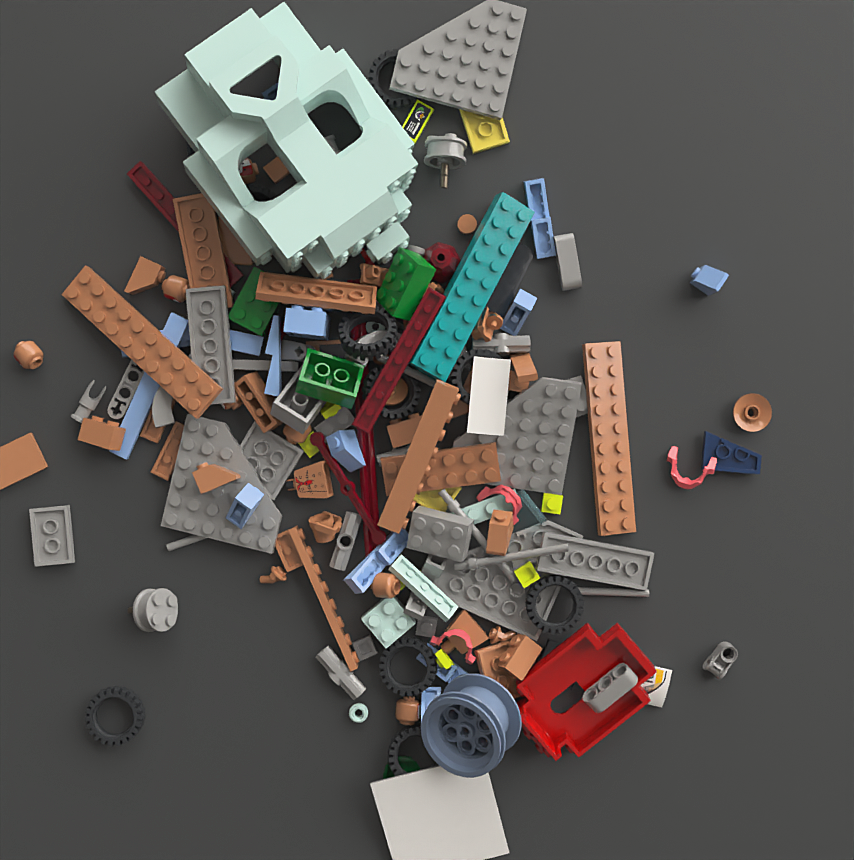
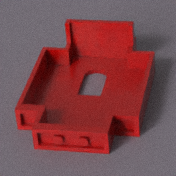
(582, 659)

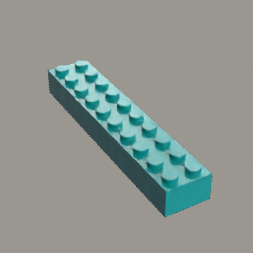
(472, 286)

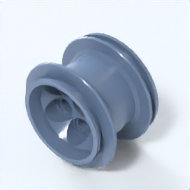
(471, 725)

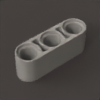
(567, 262)
(610, 688)

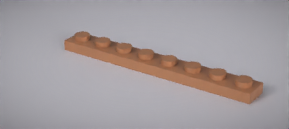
(328, 605)

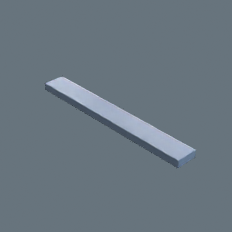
(146, 390)

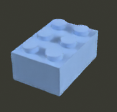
(307, 323)

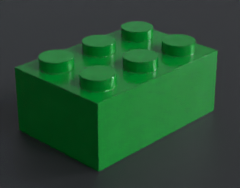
(405, 284)
(251, 312)
(329, 378)

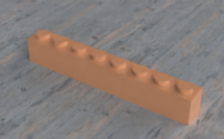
(418, 456)

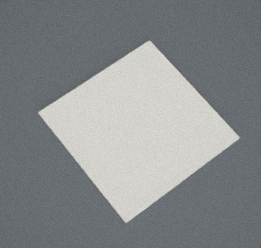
(439, 816)

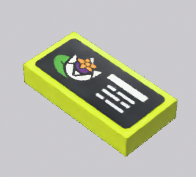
(417, 120)

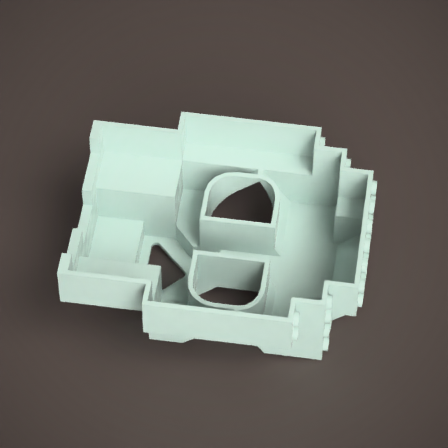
(338, 197)

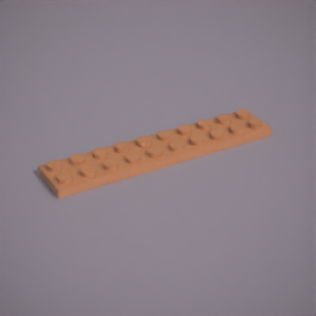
(142, 342)
(609, 438)

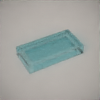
(531, 505)

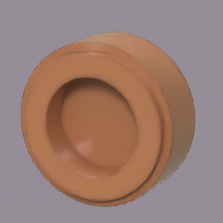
(467, 224)

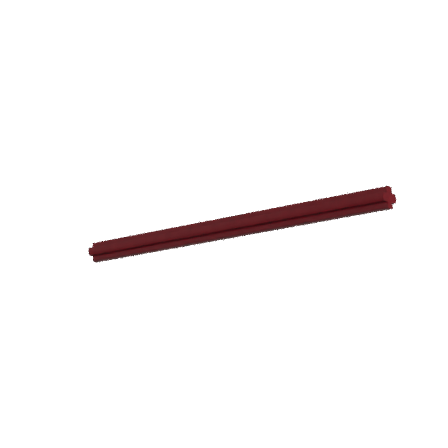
(366, 443)

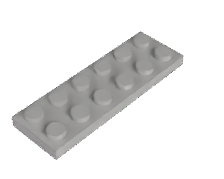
(211, 337)
(597, 561)

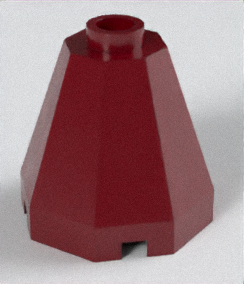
(445, 268)

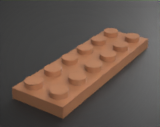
(202, 243)
(316, 293)
(450, 467)

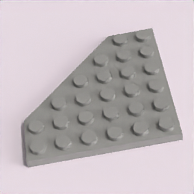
(465, 60)
(535, 436)
(206, 513)
(490, 591)

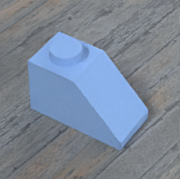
(708, 279)
(518, 312)
(346, 449)
(244, 505)

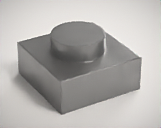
(426, 626)
(364, 647)

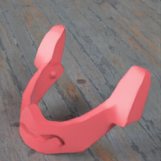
(685, 482)
(510, 497)
(437, 640)

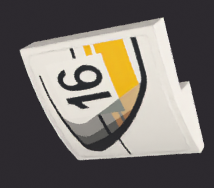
(658, 686)

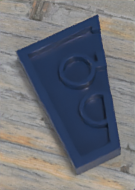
(729, 455)

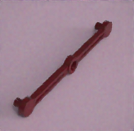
(378, 536)

